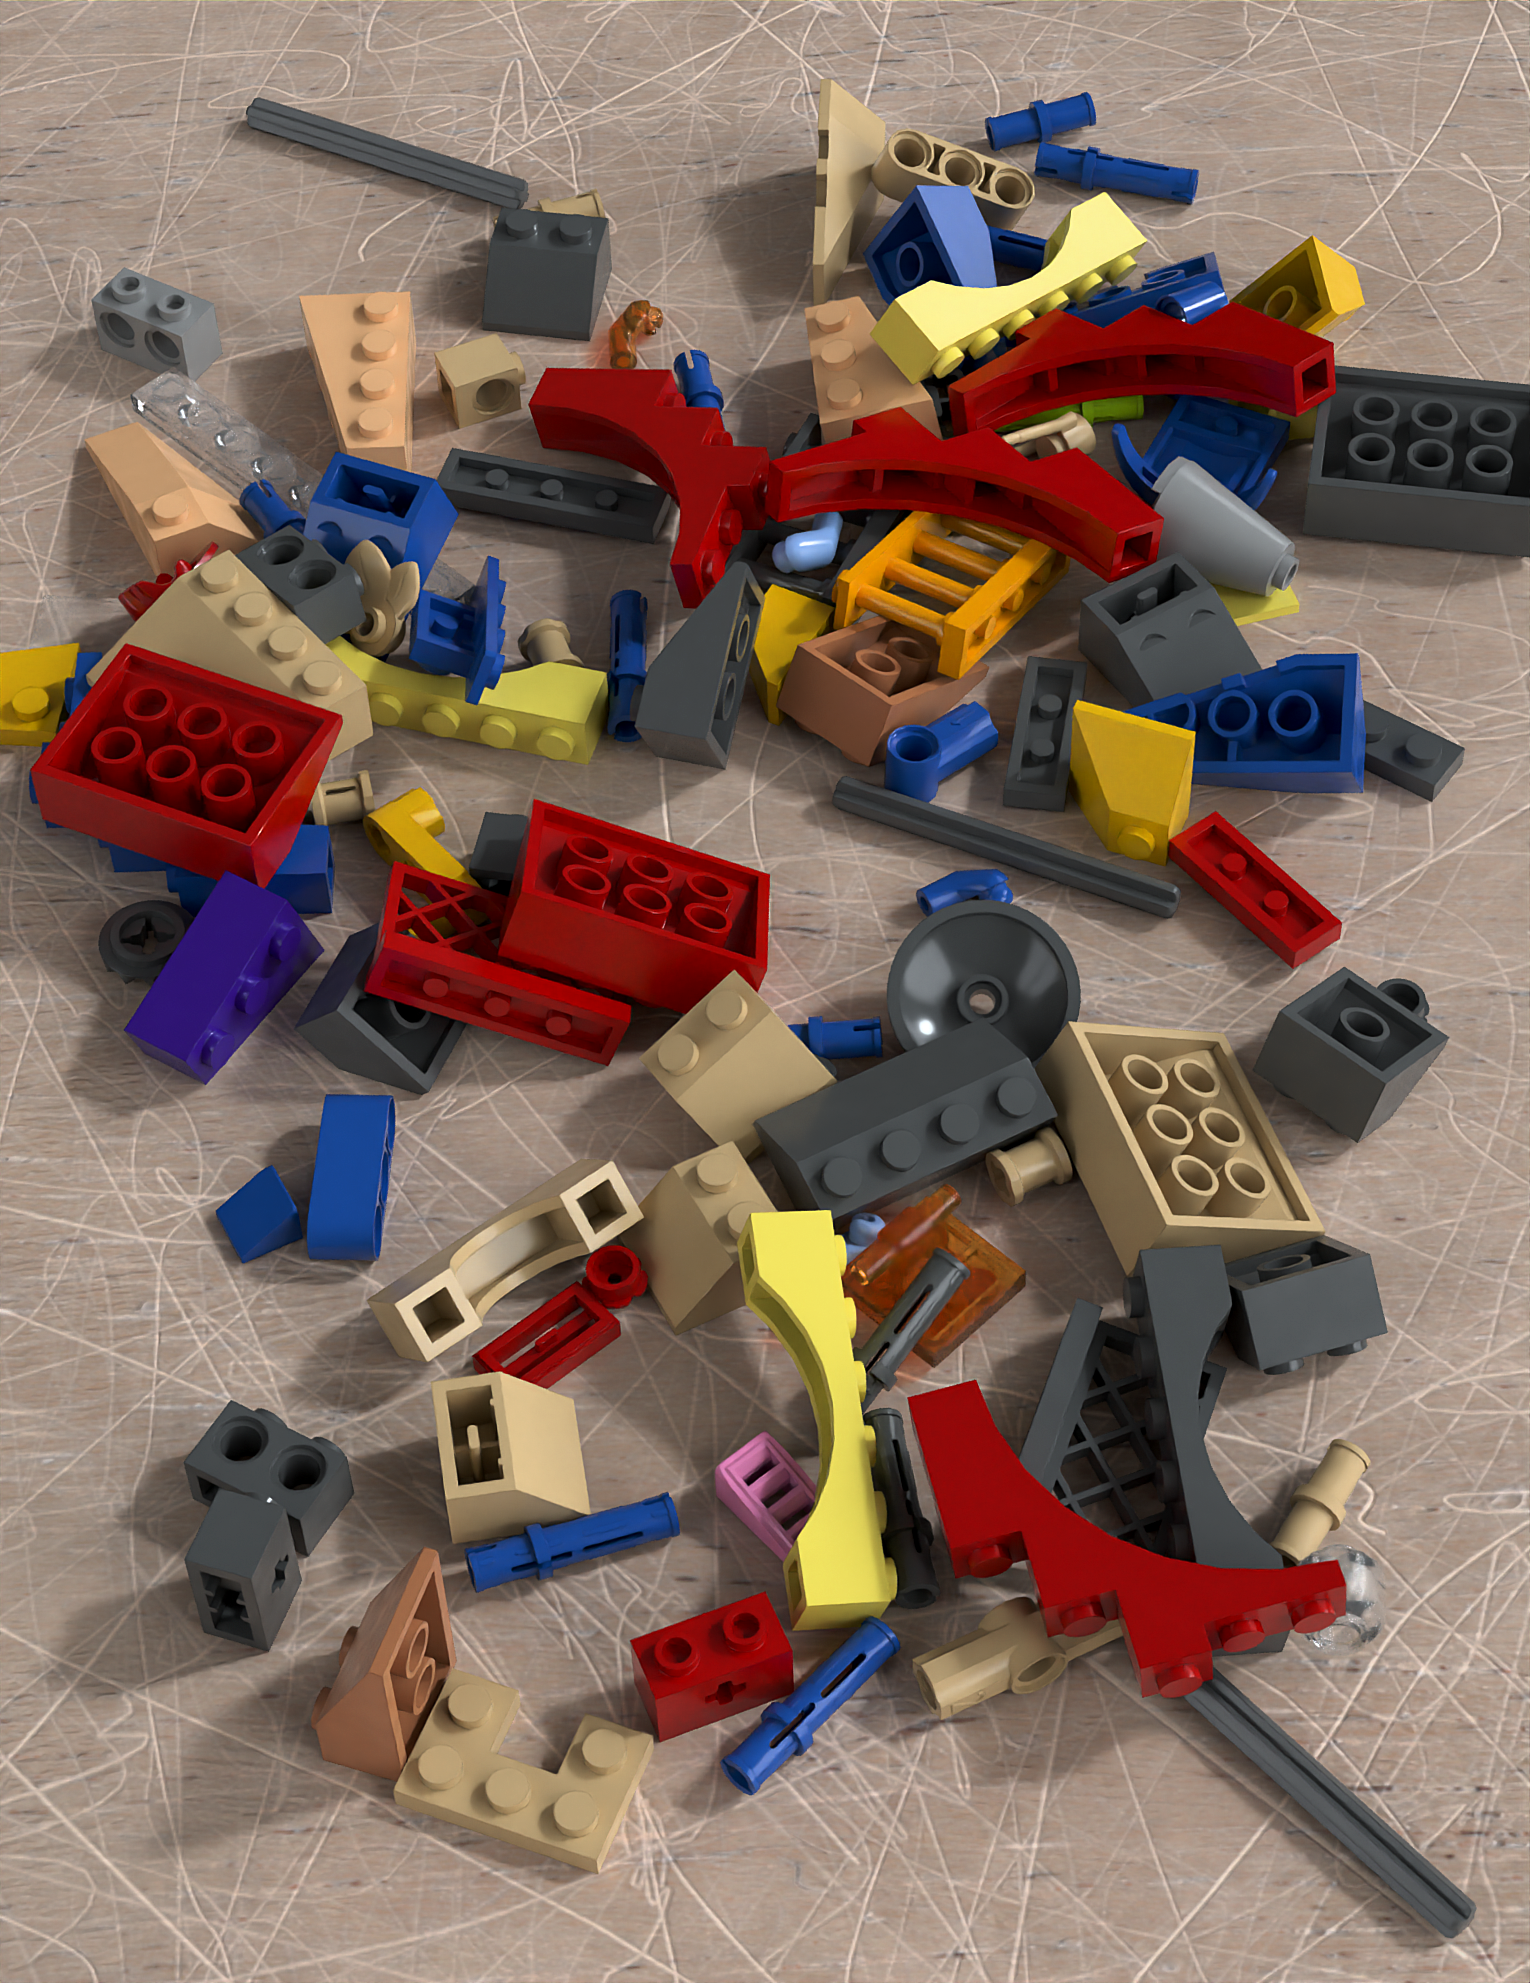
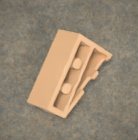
(855, 373)

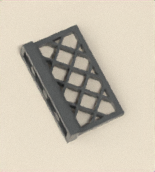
(1059, 1417)

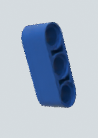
(351, 1177)

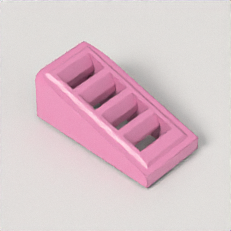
(752, 1478)

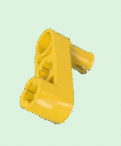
(406, 834)

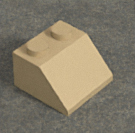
(734, 1064)
(693, 1235)

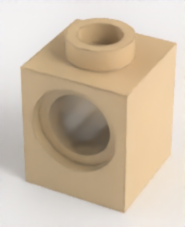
(479, 380)

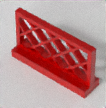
(484, 990)

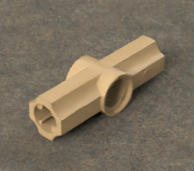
(1002, 1654)

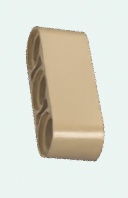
(922, 159)

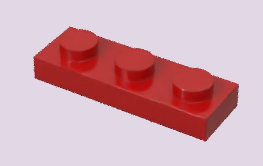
(1254, 889)

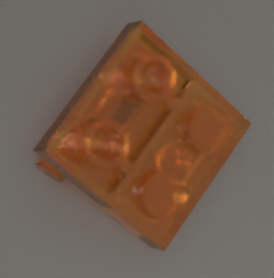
(903, 1249)

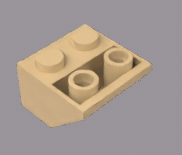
(507, 1456)

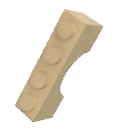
(459, 1284)

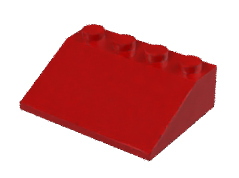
(186, 766)
(632, 911)

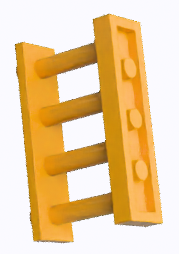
(983, 612)

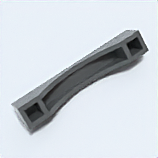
(1181, 1317)

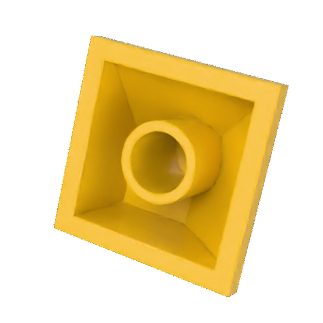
(1306, 289)
(1131, 779)

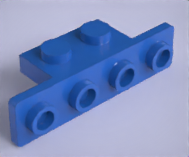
(460, 636)

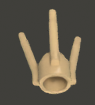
(1055, 436)

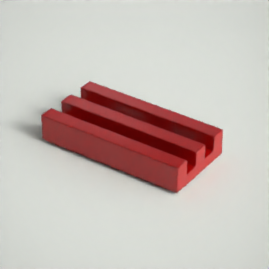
(557, 1350)

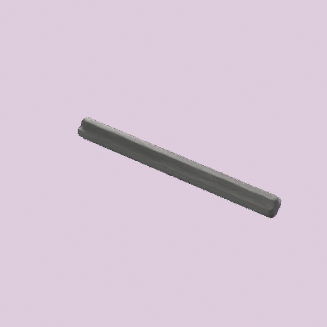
(387, 153)
(1007, 847)
(1334, 1805)

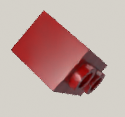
(712, 1666)

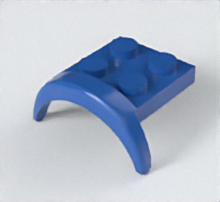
(1220, 437)

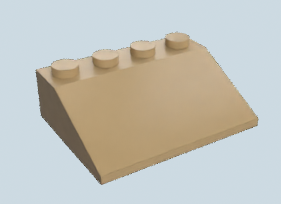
(240, 629)
(1172, 1142)

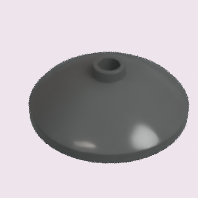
(990, 952)

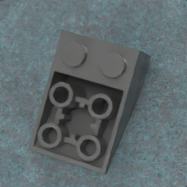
(1162, 633)

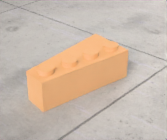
(366, 371)

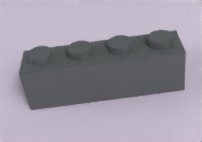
(906, 1123)

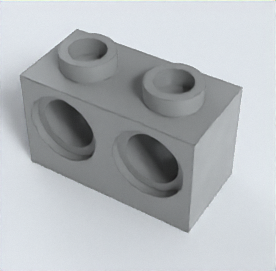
(156, 325)

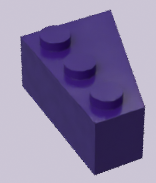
(223, 978)

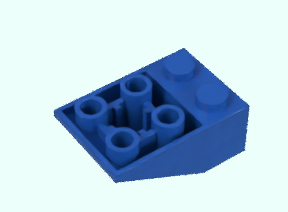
(382, 504)

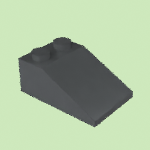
(700, 676)

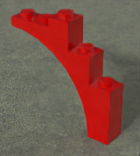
(1146, 352)
(683, 449)
(973, 476)
(1085, 1577)

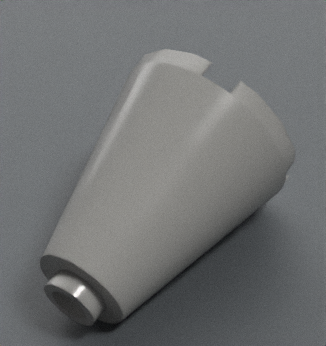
(1220, 532)

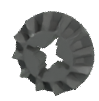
(126, 933)

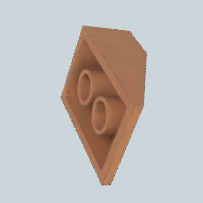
(868, 683)
(389, 1673)

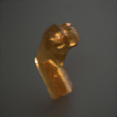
(623, 332)

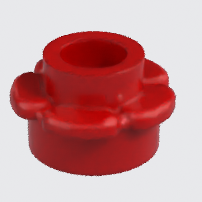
(615, 1263)

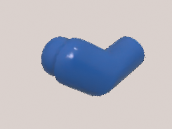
(962, 886)

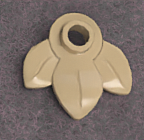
(385, 601)

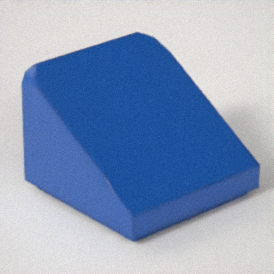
(260, 1216)

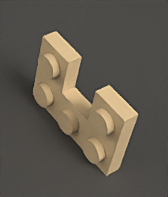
(560, 1815)

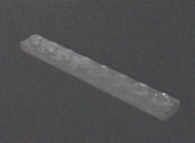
(249, 455)

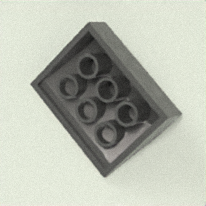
(1422, 462)

